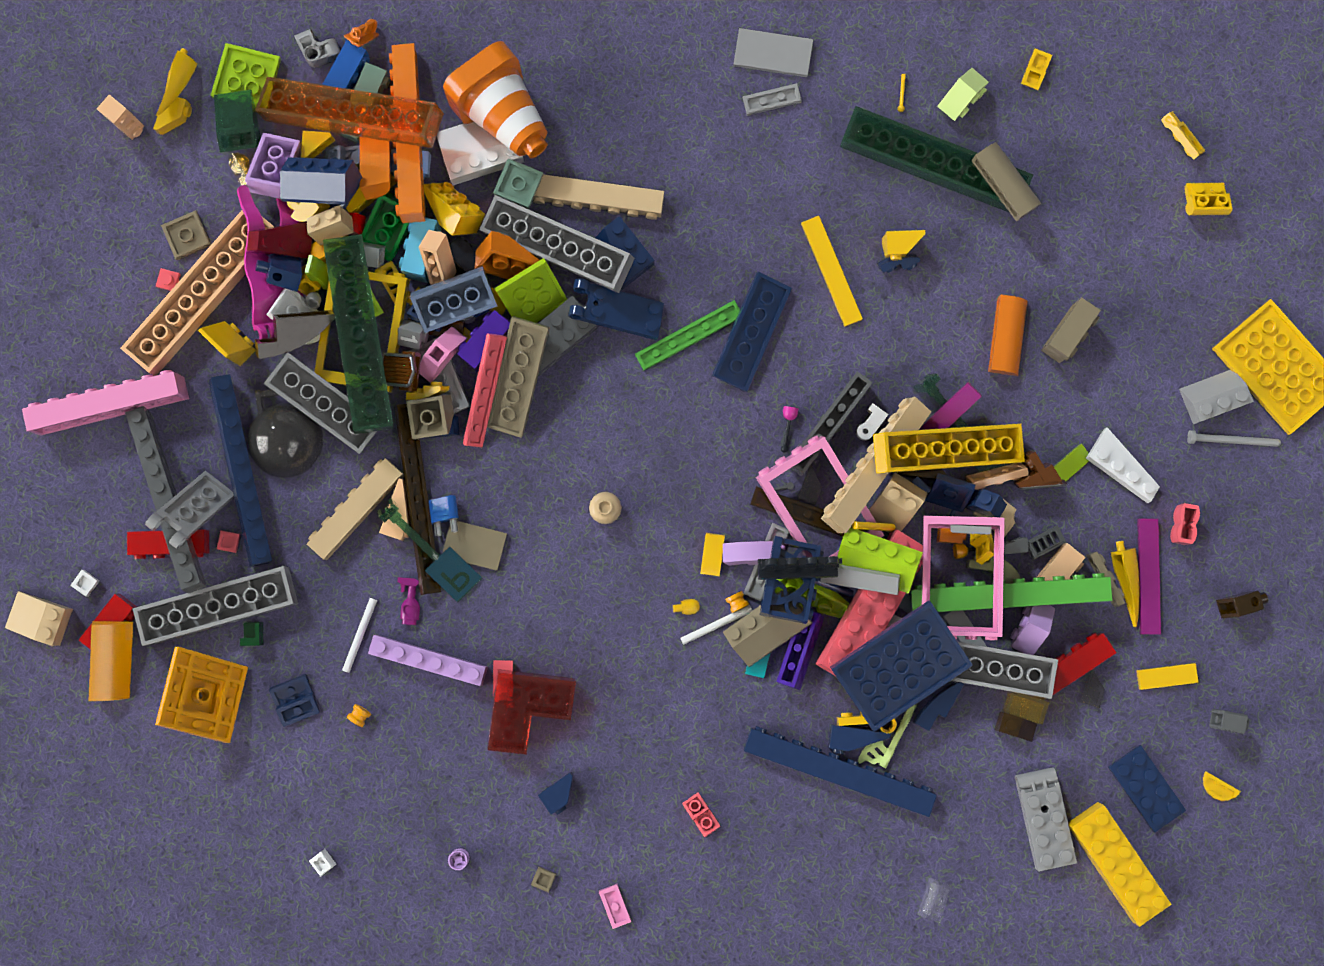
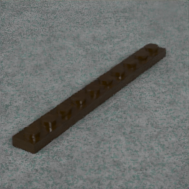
(416, 497)

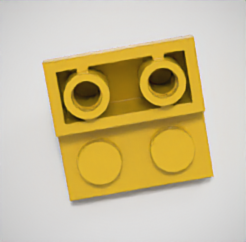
(1207, 199)

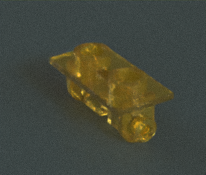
(239, 164)

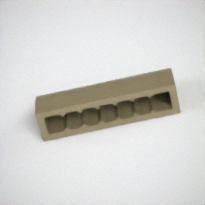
(1006, 181)

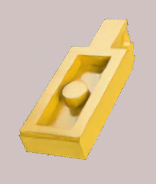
(1183, 135)

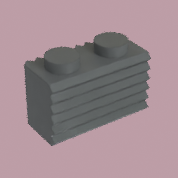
(1229, 721)

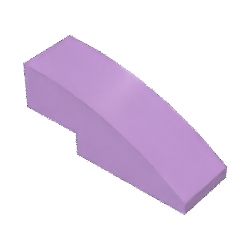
(746, 552)

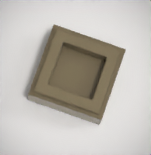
(543, 879)

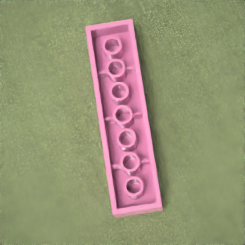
(104, 403)

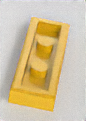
(1167, 676)

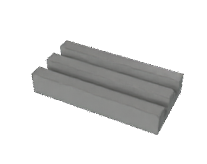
(971, 529)

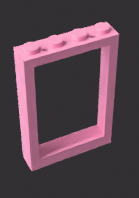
(784, 464)
(998, 525)

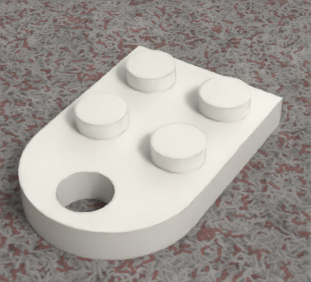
(291, 302)

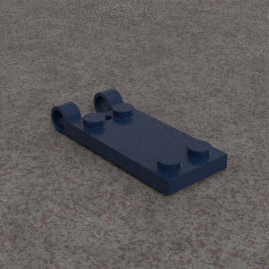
(618, 310)

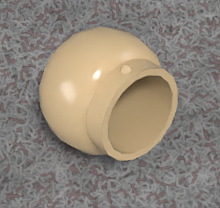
(605, 507)

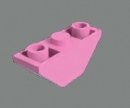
(440, 353)

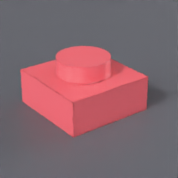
(167, 279)

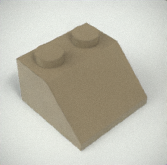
(430, 416)

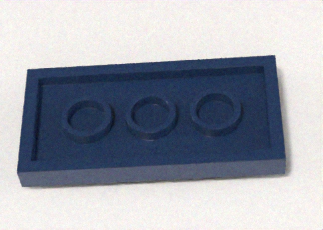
(1147, 788)

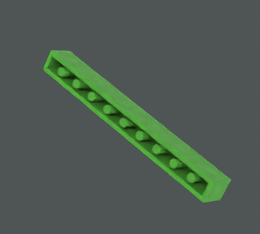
(1017, 593)

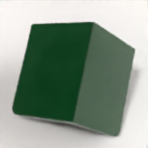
(252, 634)

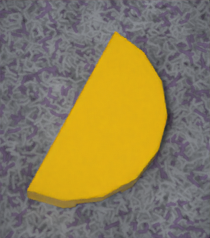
(1219, 789)

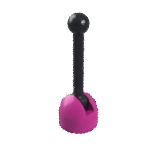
(789, 413)

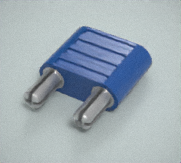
(444, 510)

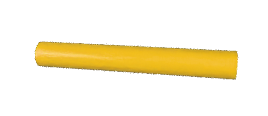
(873, 526)

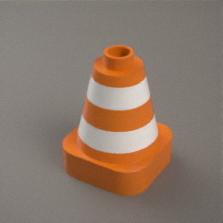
(494, 96)

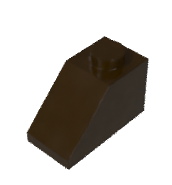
(1015, 726)

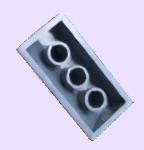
(453, 299)

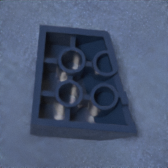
(621, 237)

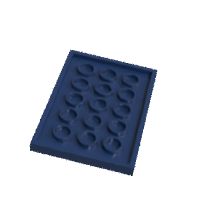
(901, 665)

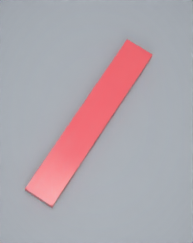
(484, 390)

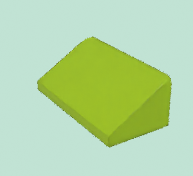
(1072, 462)

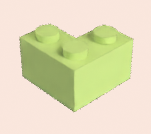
(965, 91)

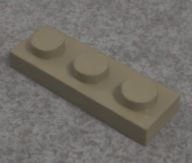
(1097, 562)

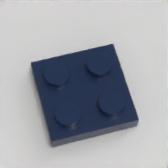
(950, 492)

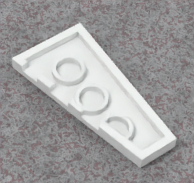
(1119, 464)

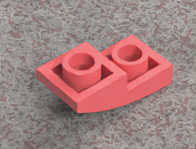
(701, 814)

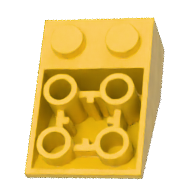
(453, 209)

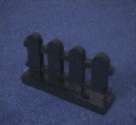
(798, 568)

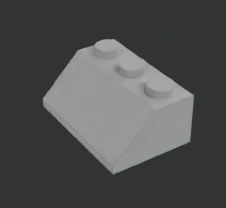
(1215, 396)

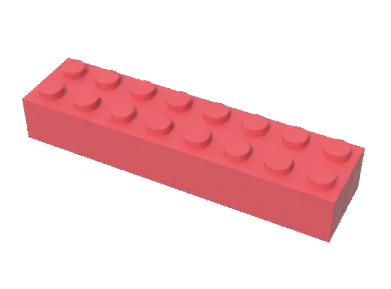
(865, 616)

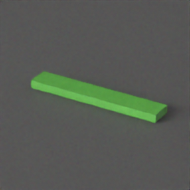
(688, 335)

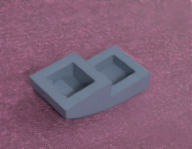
(344, 153)

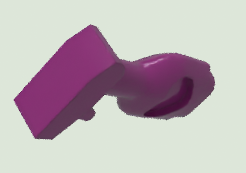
(410, 607)

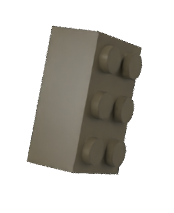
(1071, 331)

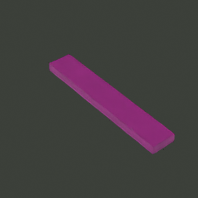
(1149, 576)

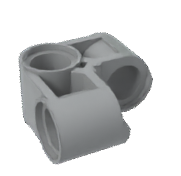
(326, 50)

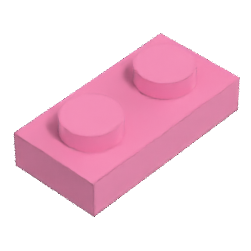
(615, 906)

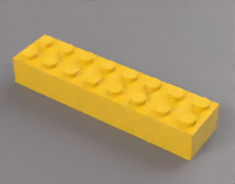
(948, 448)

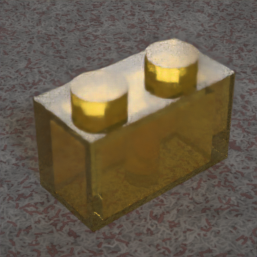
(1026, 706)

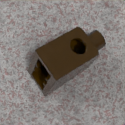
(1241, 604)

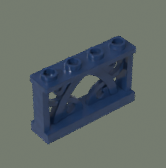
(770, 598)

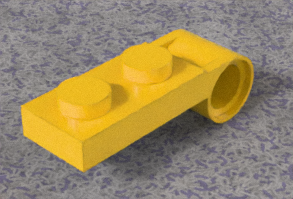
(849, 719)

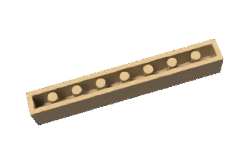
(600, 196)
(864, 481)

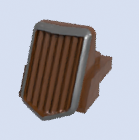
(402, 370)
(1042, 475)

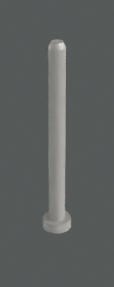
(1193, 437)

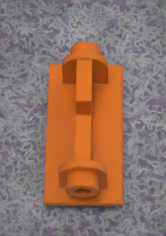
(363, 33)

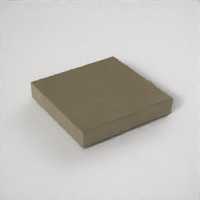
(186, 235)

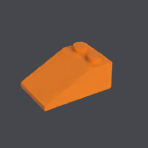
(503, 256)

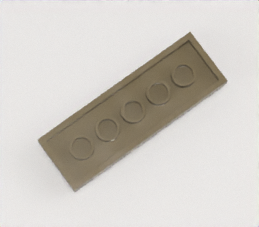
(518, 376)

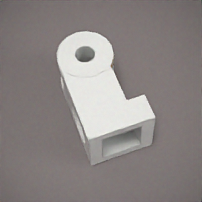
(867, 429)

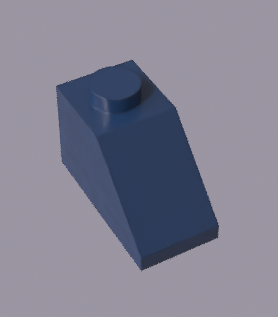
(986, 503)
(557, 795)

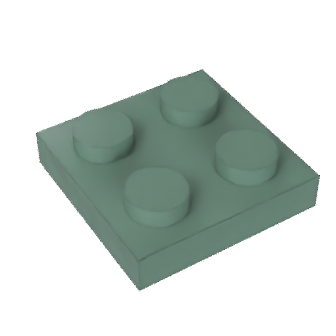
(518, 183)

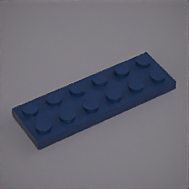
(751, 331)

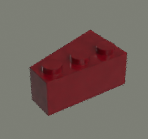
(282, 240)

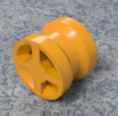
(737, 601)
(358, 715)

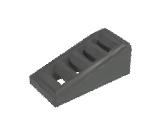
(1016, 545)
(1031, 549)

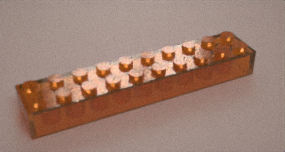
(350, 112)

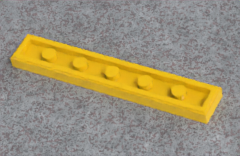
(831, 271)

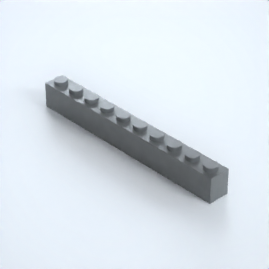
(163, 490)

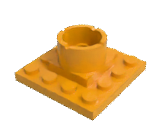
(201, 695)

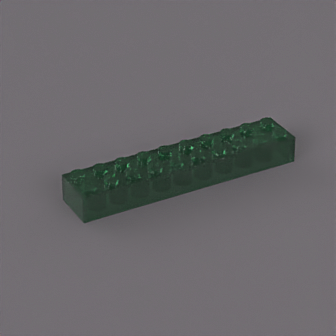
(919, 155)
(358, 334)

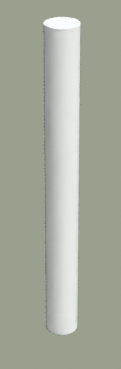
(717, 624)
(359, 635)

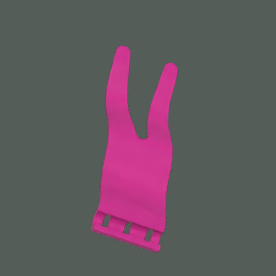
(263, 293)

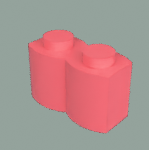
(1185, 520)

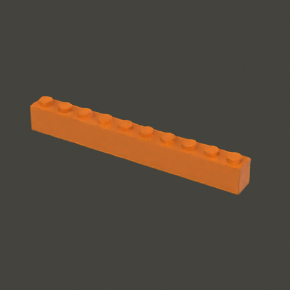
(407, 157)

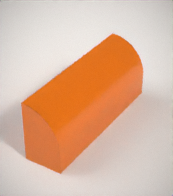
(374, 167)
(1008, 335)

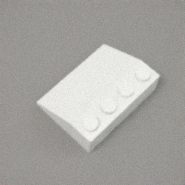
(472, 152)

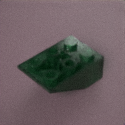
(236, 121)

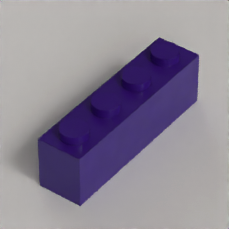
(799, 654)

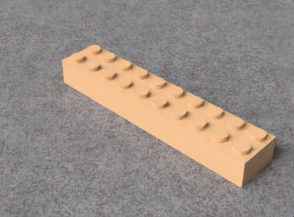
(191, 299)

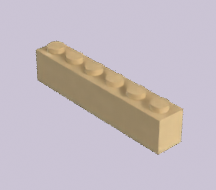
(354, 509)

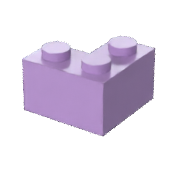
(1033, 628)

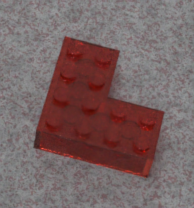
(518, 699)

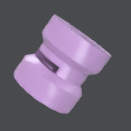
(458, 859)

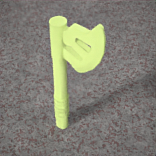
(888, 752)

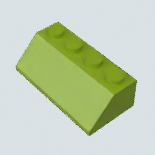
(878, 554)

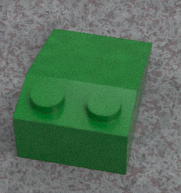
(385, 227)

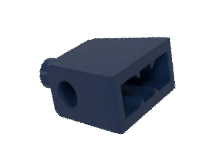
(281, 271)

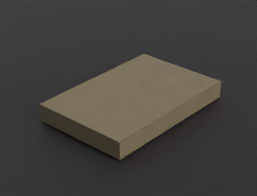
(477, 545)

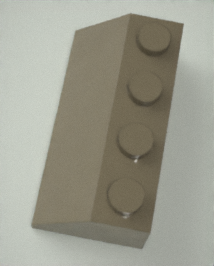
(759, 635)

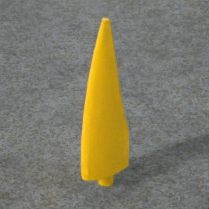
(178, 77)
(1127, 573)

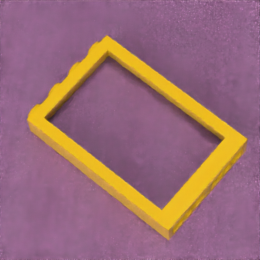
(398, 318)

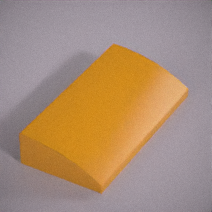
(110, 660)

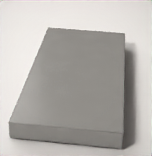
(773, 52)

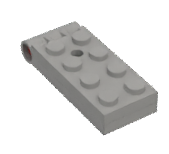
(1046, 829)

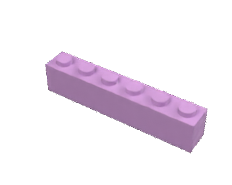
(428, 660)

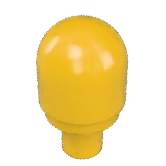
(687, 607)

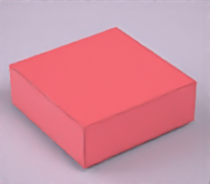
(228, 541)

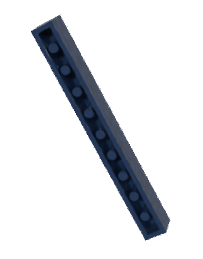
(240, 470)
(840, 772)

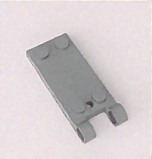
(192, 507)

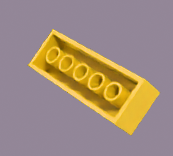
(1118, 864)

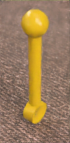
(901, 108)

